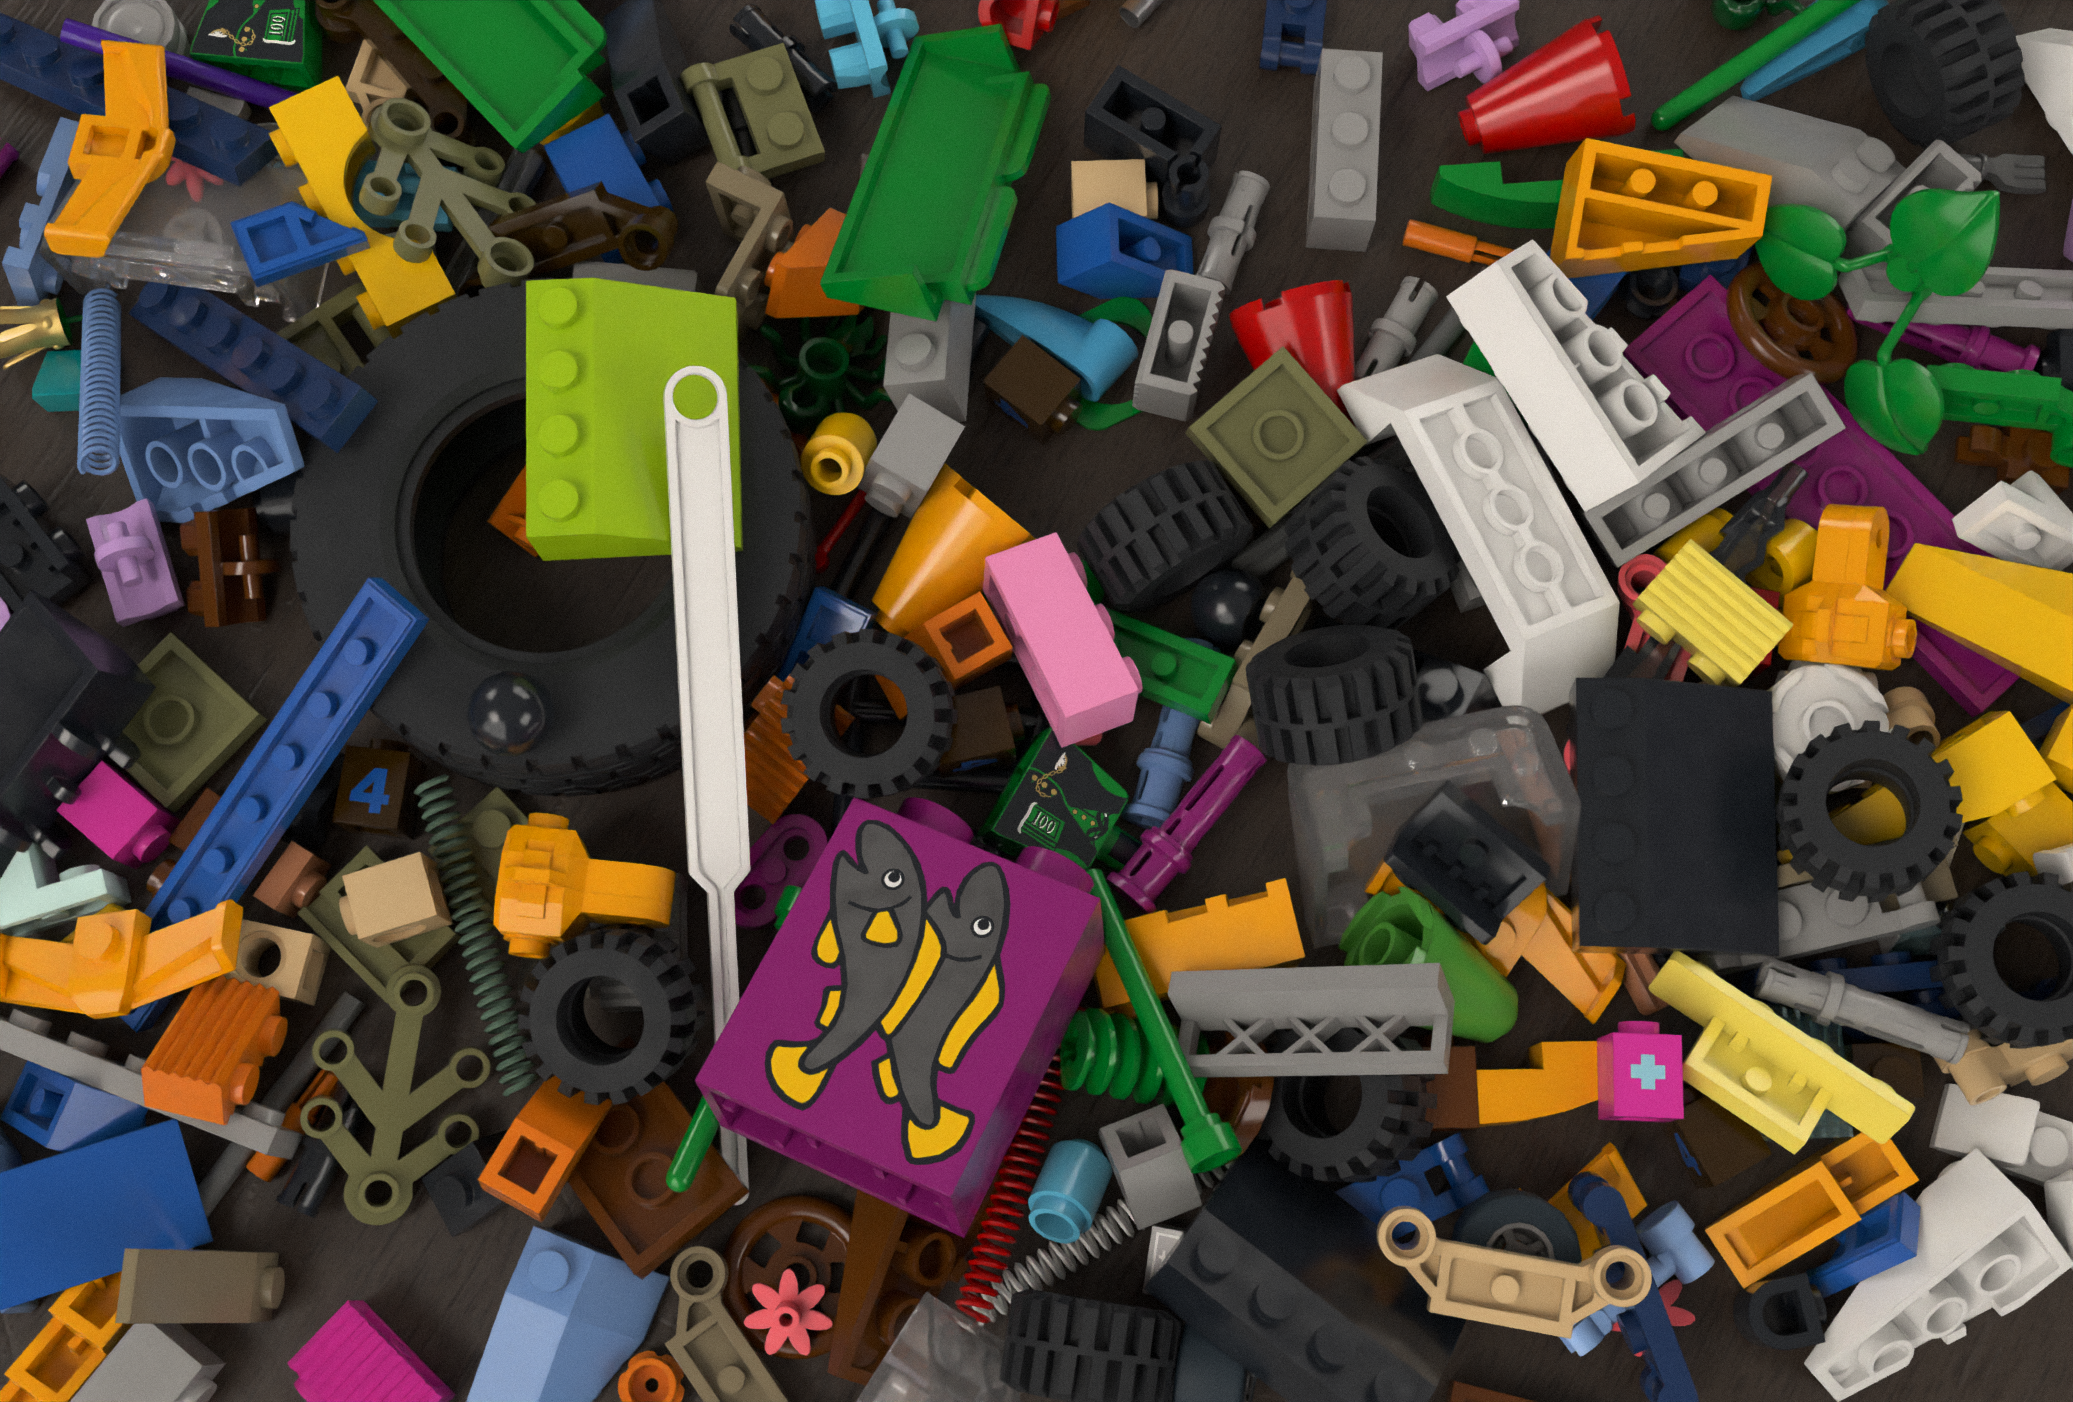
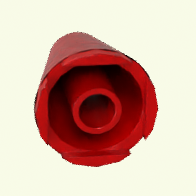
(1552, 95)
(1311, 325)

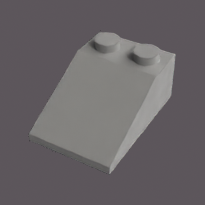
(1807, 156)

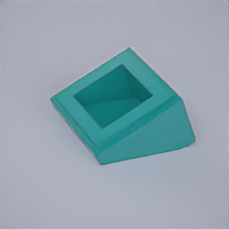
(58, 381)

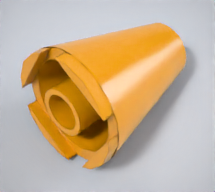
(943, 553)

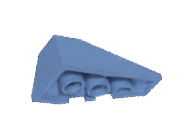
(202, 444)
(565, 1322)

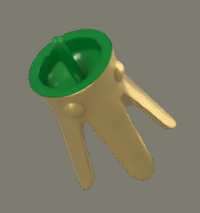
(42, 328)

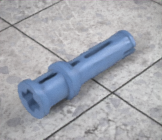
(1164, 766)

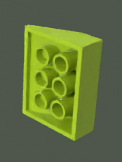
(598, 410)

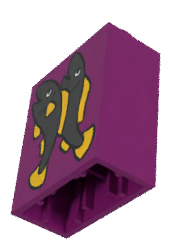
(908, 1009)

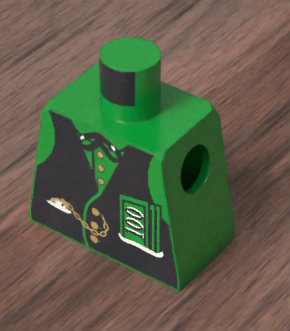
(263, 41)
(1062, 805)

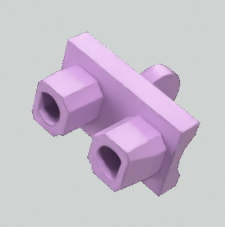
(1466, 43)
(135, 563)

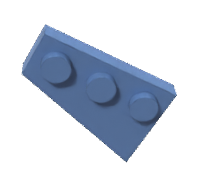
(25, 268)

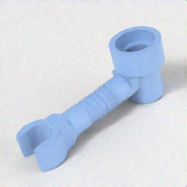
(1672, 1251)

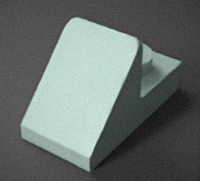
(36, 899)

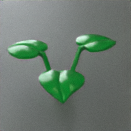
(1937, 246)

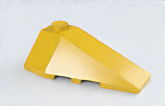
(1995, 608)

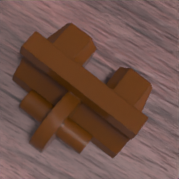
(229, 566)

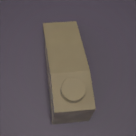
(198, 1286)

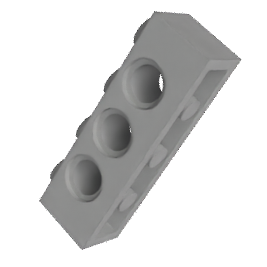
(1714, 468)

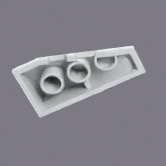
(1975, 1252)

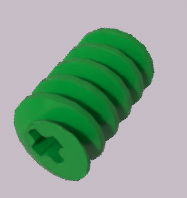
(1115, 1055)

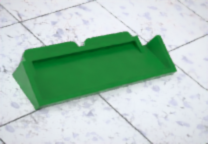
(510, 58)
(939, 177)

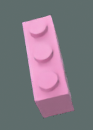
(1061, 639)

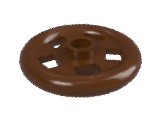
(1793, 326)
(783, 1221)

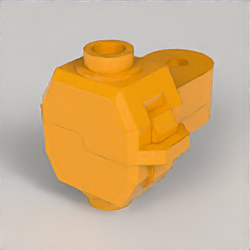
(1844, 610)
(555, 889)

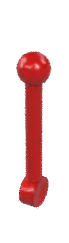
(837, 530)

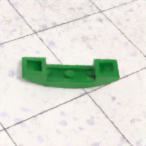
(1479, 195)

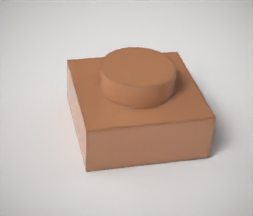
(293, 880)

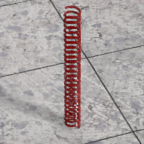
(991, 1233)

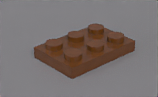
(626, 1185)

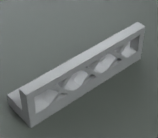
(1320, 1000)

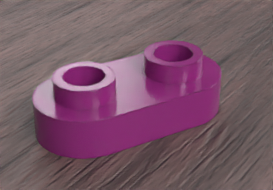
(774, 871)

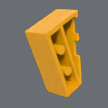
(1221, 935)

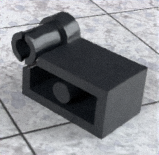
(1176, 141)

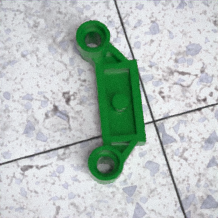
(2009, 399)

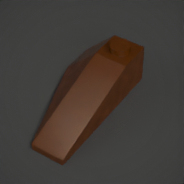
(888, 1271)

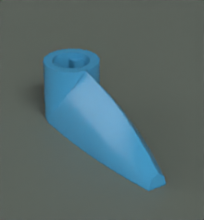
(1817, 51)
(1090, 351)

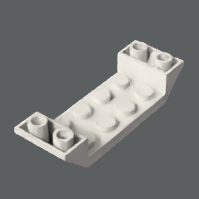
(1502, 520)

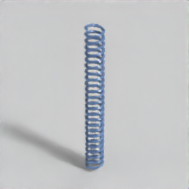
(100, 383)

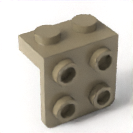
(762, 223)

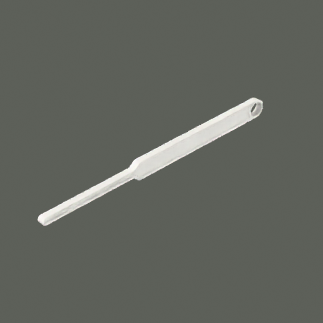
(709, 688)

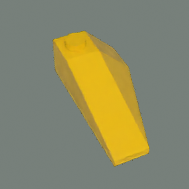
(1991, 765)

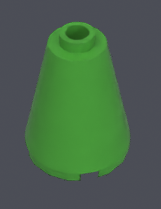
(1413, 931)

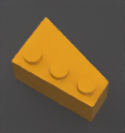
(1652, 211)

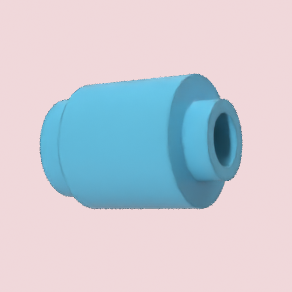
(1069, 1190)

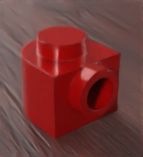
(1020, 19)

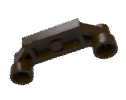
(447, 107)
(585, 226)

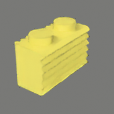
(1710, 617)

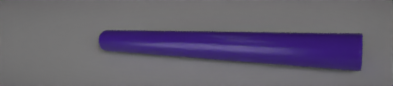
(183, 67)

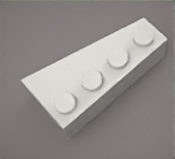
(1570, 377)

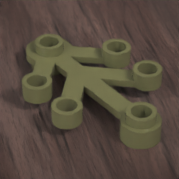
(405, 133)
(393, 1106)

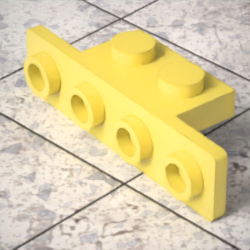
(1769, 1067)

